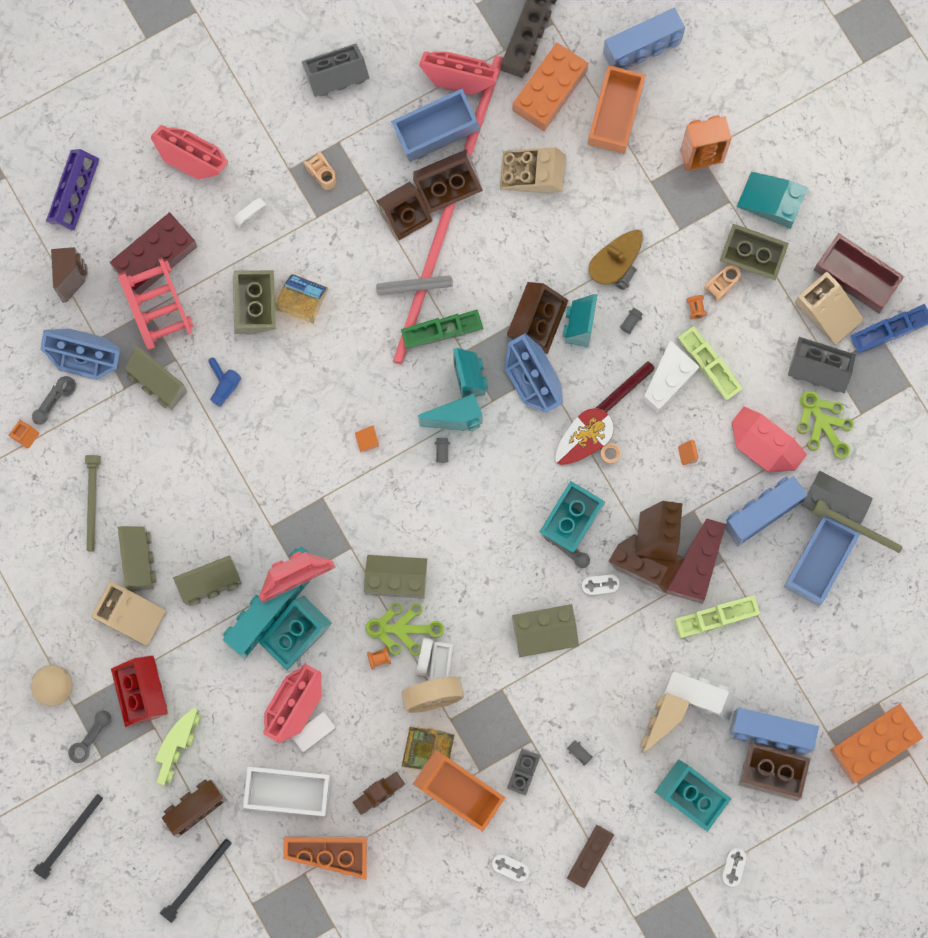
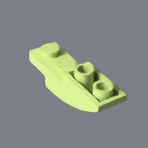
(181, 737)

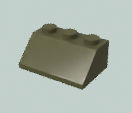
(754, 252)
(253, 301)
(154, 379)
(136, 558)
(395, 576)
(207, 581)
(545, 630)

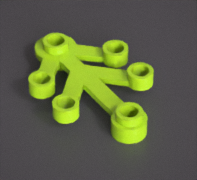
(823, 422)
(400, 628)

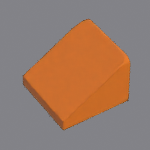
(24, 434)
(367, 439)
(688, 452)

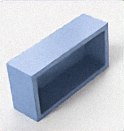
(644, 40)
(436, 125)
(766, 510)
(821, 560)
(774, 730)

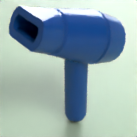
(227, 383)

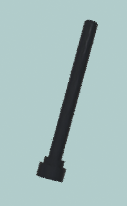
(44, 869)
(171, 911)

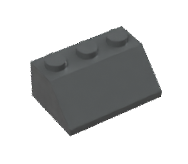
(335, 70)
(821, 365)
(838, 497)

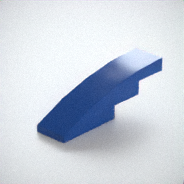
(890, 329)

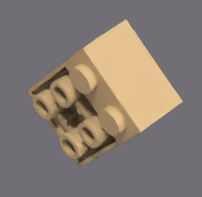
(533, 170)
(829, 308)
(128, 613)
(669, 715)

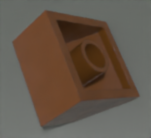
(404, 210)

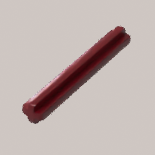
(626, 387)

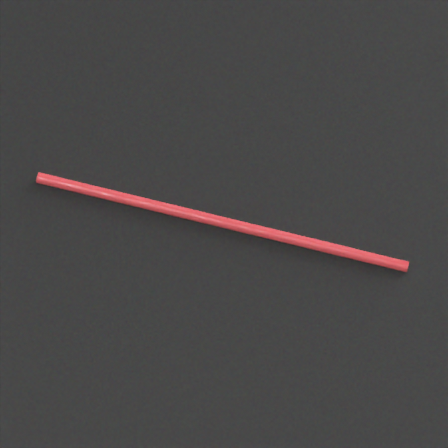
(444, 221)

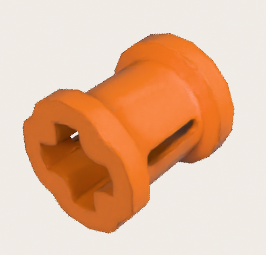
(696, 314)
(378, 658)

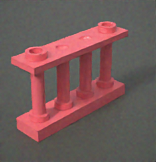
(142, 319)

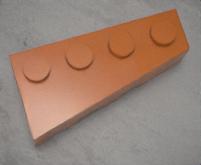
(331, 853)

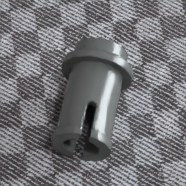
(623, 283)
(631, 320)
(442, 450)
(579, 752)

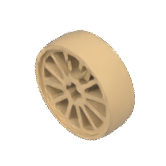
(432, 694)

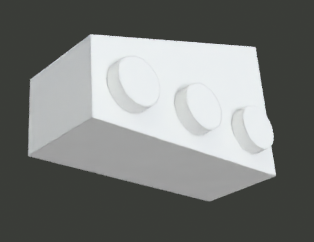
(670, 377)
(702, 694)

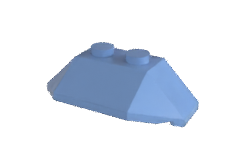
(80, 352)
(533, 374)

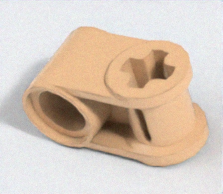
(319, 168)
(720, 284)

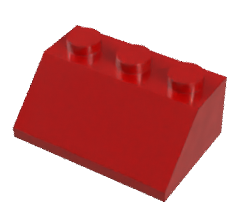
(139, 690)

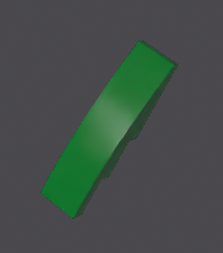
(441, 329)

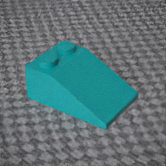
(772, 198)
(580, 321)
(468, 372)
(456, 415)
(572, 516)
(295, 632)
(693, 795)

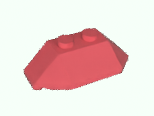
(458, 71)
(188, 152)
(766, 442)
(292, 573)
(293, 704)

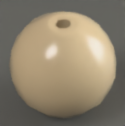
(51, 685)

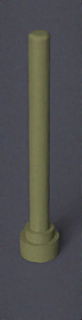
(92, 463)
(822, 509)

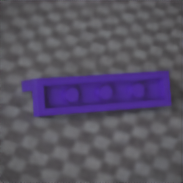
(66, 188)

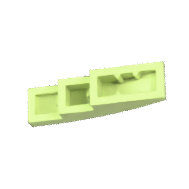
(709, 363)
(717, 617)

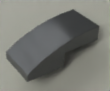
(523, 771)

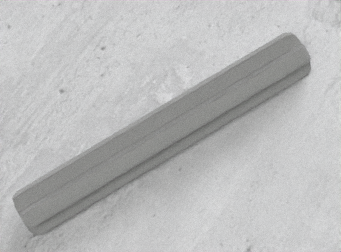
(414, 285)

